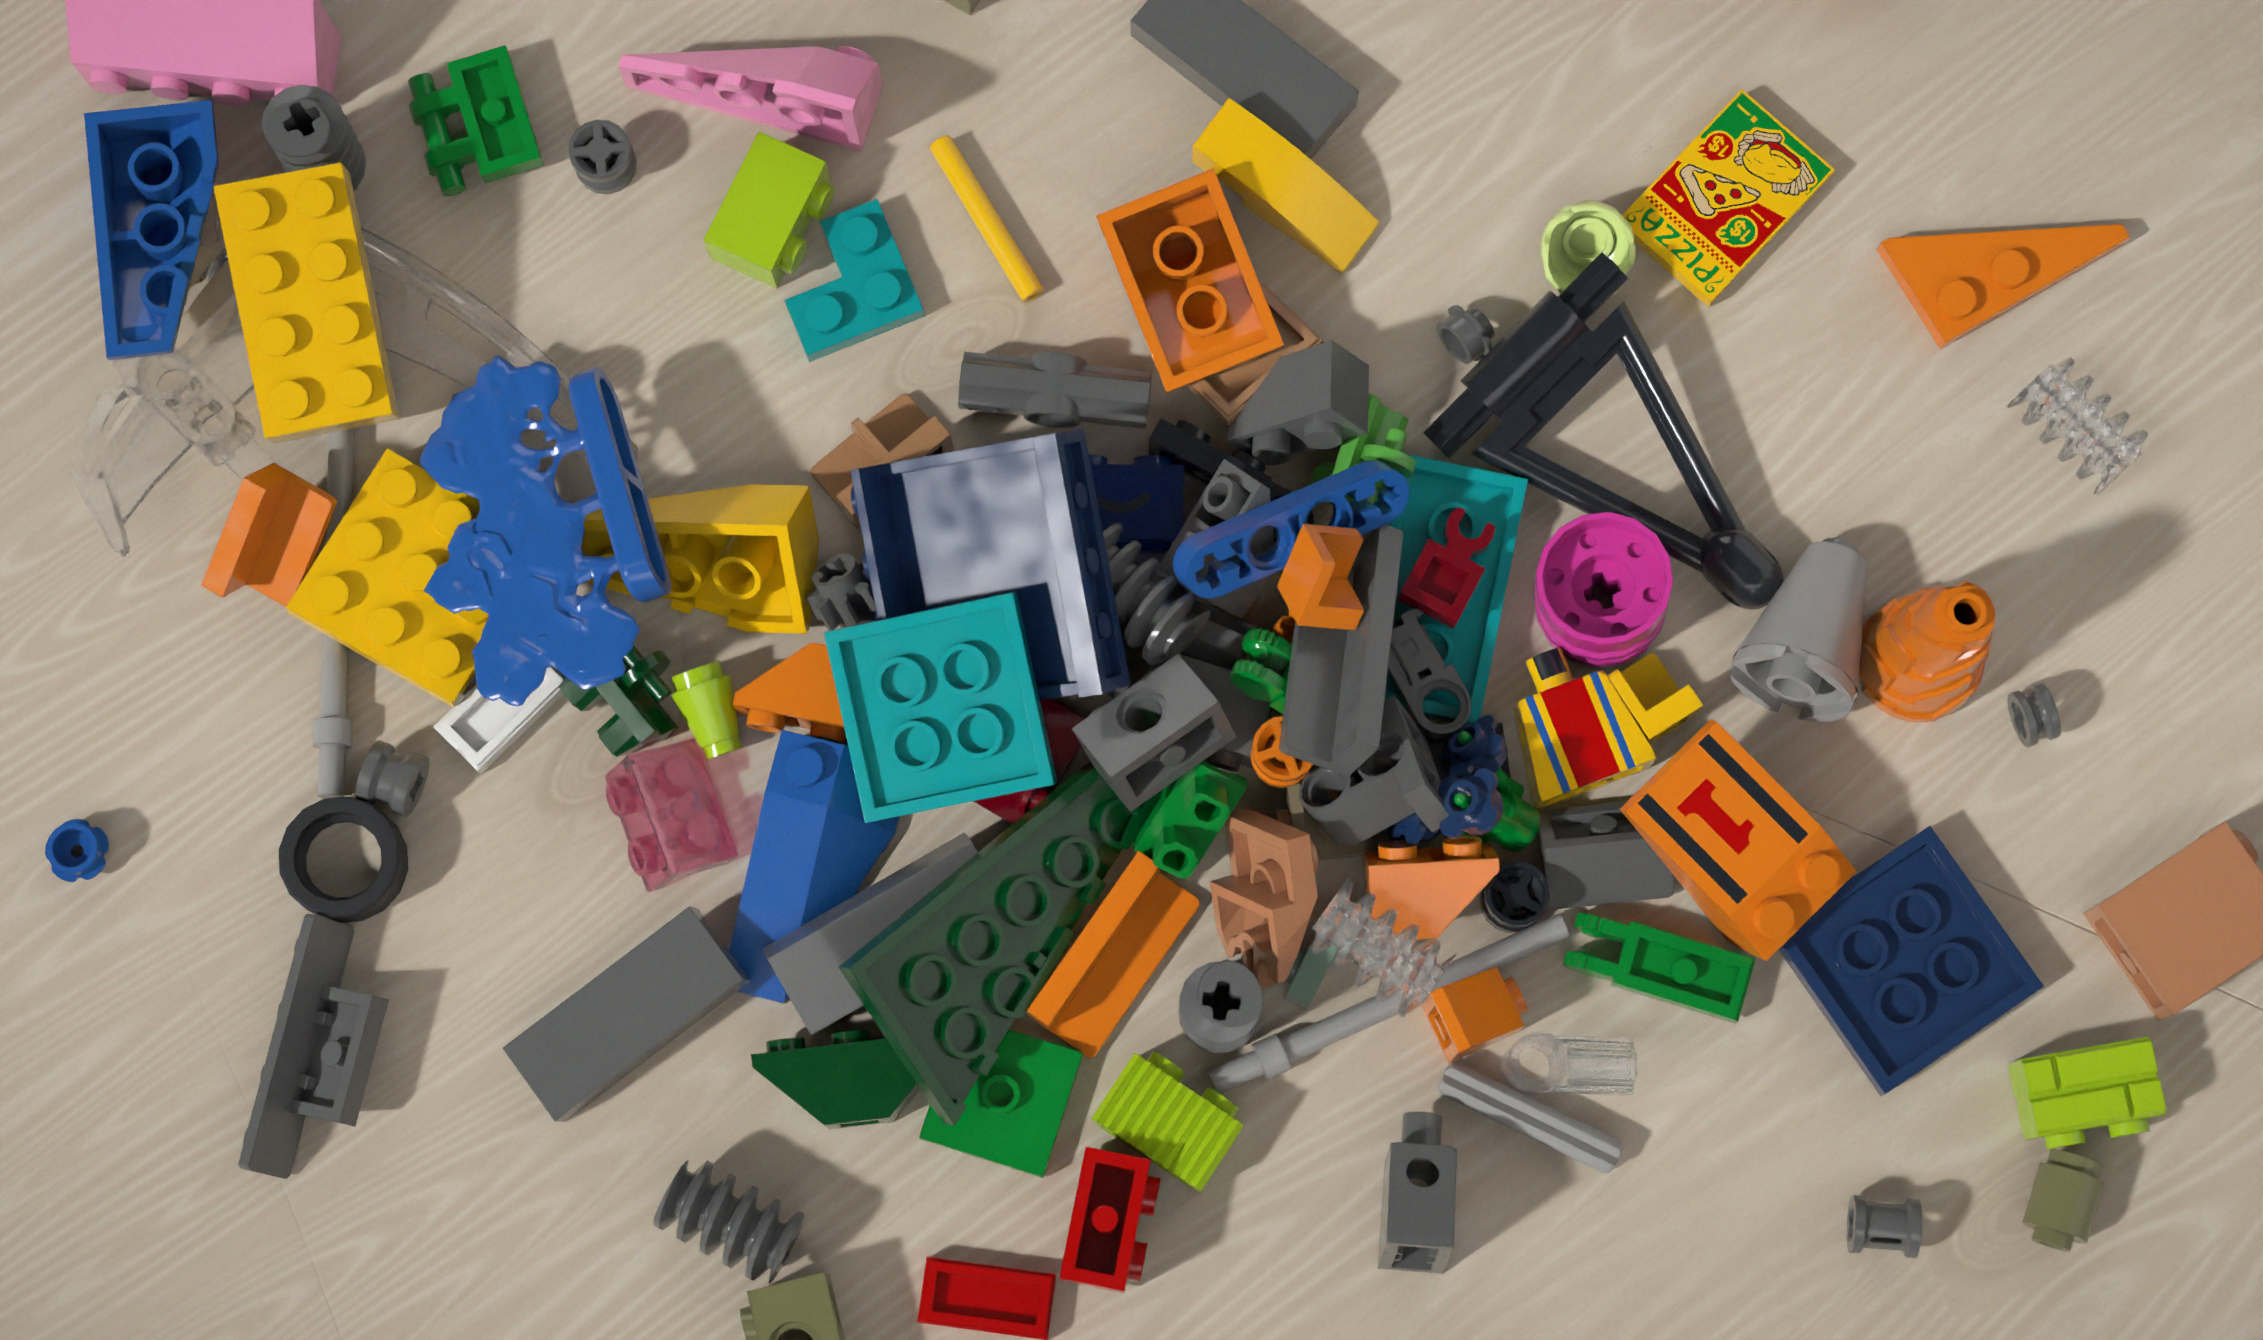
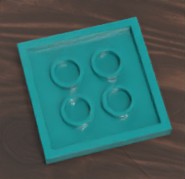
(940, 707)

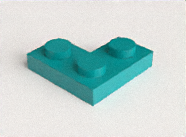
(869, 296)

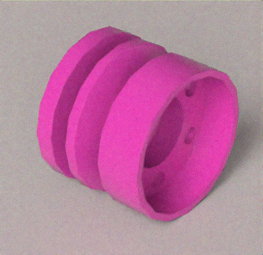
(1622, 560)

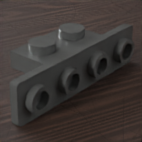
(316, 1050)

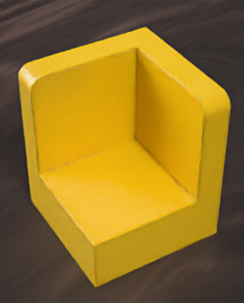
(1654, 697)

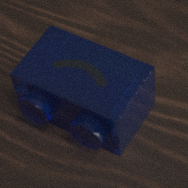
(1142, 499)

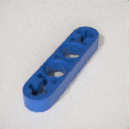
(1287, 517)

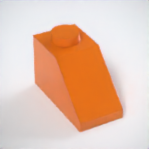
(1474, 1013)

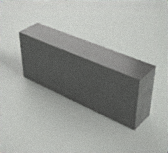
(1244, 57)
(811, 954)
(626, 1014)

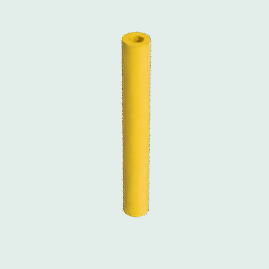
(986, 218)

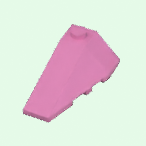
(790, 89)

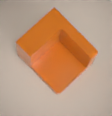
(1316, 578)

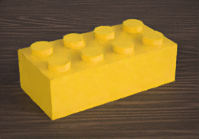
(306, 302)

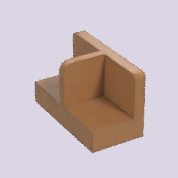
(892, 435)

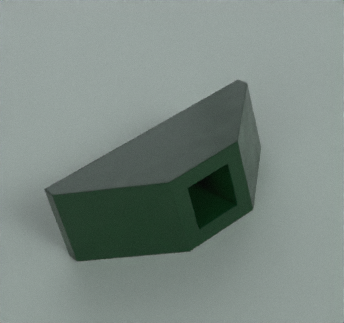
(842, 1082)

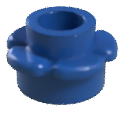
(60, 848)

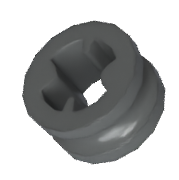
(2034, 715)

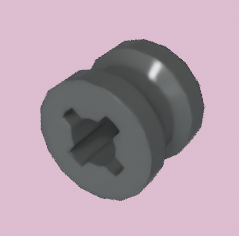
(597, 143)
(392, 778)

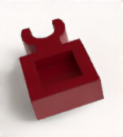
(1444, 575)

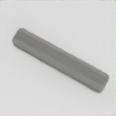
(1530, 1117)

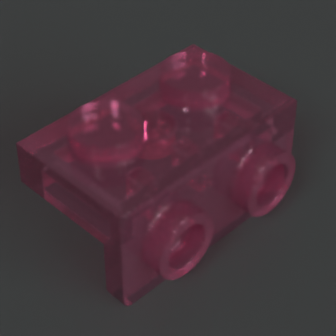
(669, 813)

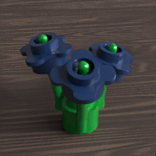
(1472, 795)

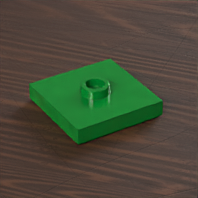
(1015, 1108)

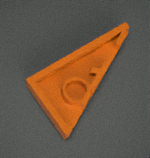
(1975, 277)

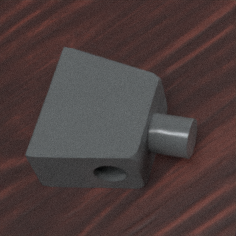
(1416, 1219)

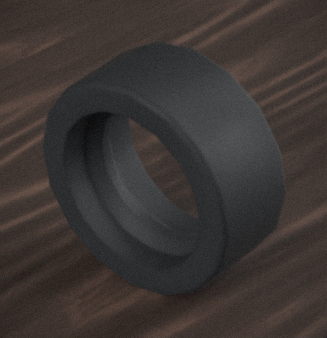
(321, 816)

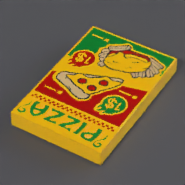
(1726, 197)

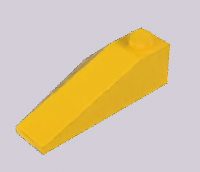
(732, 553)

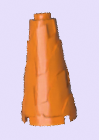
(1927, 651)

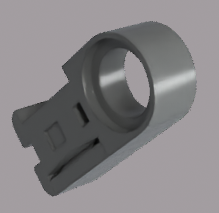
(1418, 671)

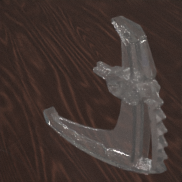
(220, 376)

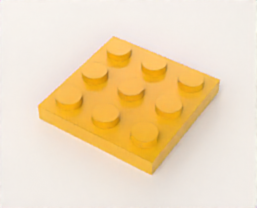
(374, 575)

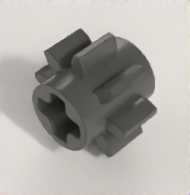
(842, 592)

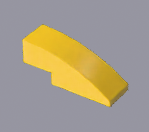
(1284, 186)

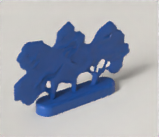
(525, 544)

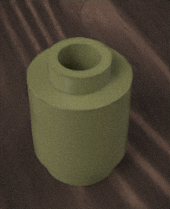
(2063, 1200)

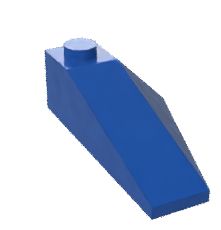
(805, 852)

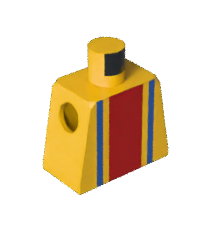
(1575, 732)

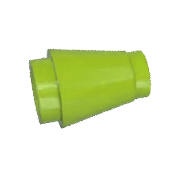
(707, 707)

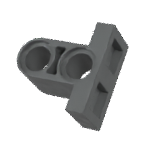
(1383, 790)

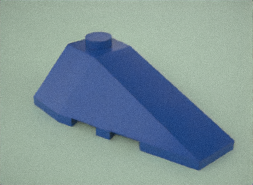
(150, 204)

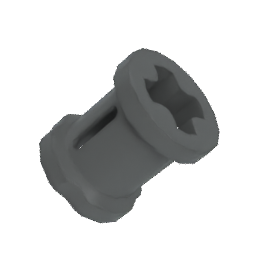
(1884, 1226)

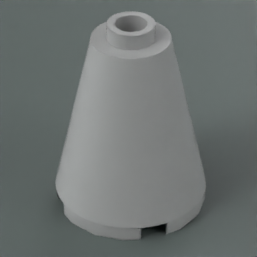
(1809, 636)

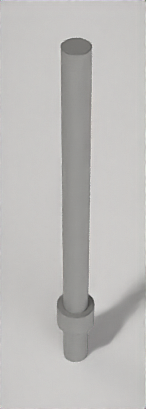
(332, 730)
(1273, 1055)

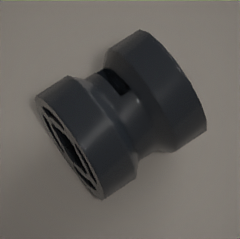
(1521, 887)

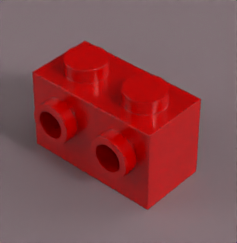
(1106, 1220)

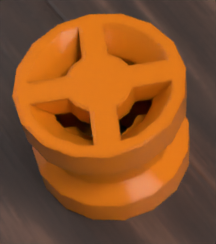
(1266, 748)

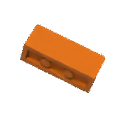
(1113, 957)

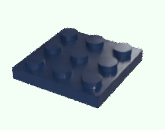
(1908, 961)

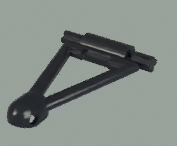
(1542, 369)

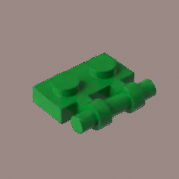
(493, 114)

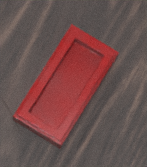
(987, 1298)

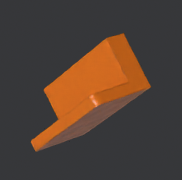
(270, 535)

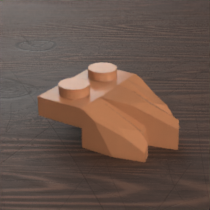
(1268, 895)

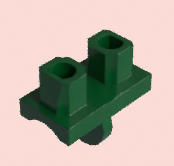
(635, 701)

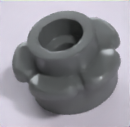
(1466, 333)

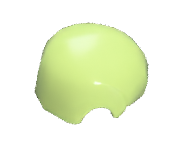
(1579, 236)

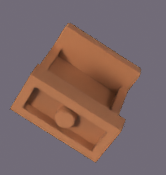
(2187, 921)

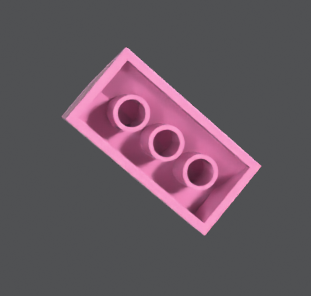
(203, 47)

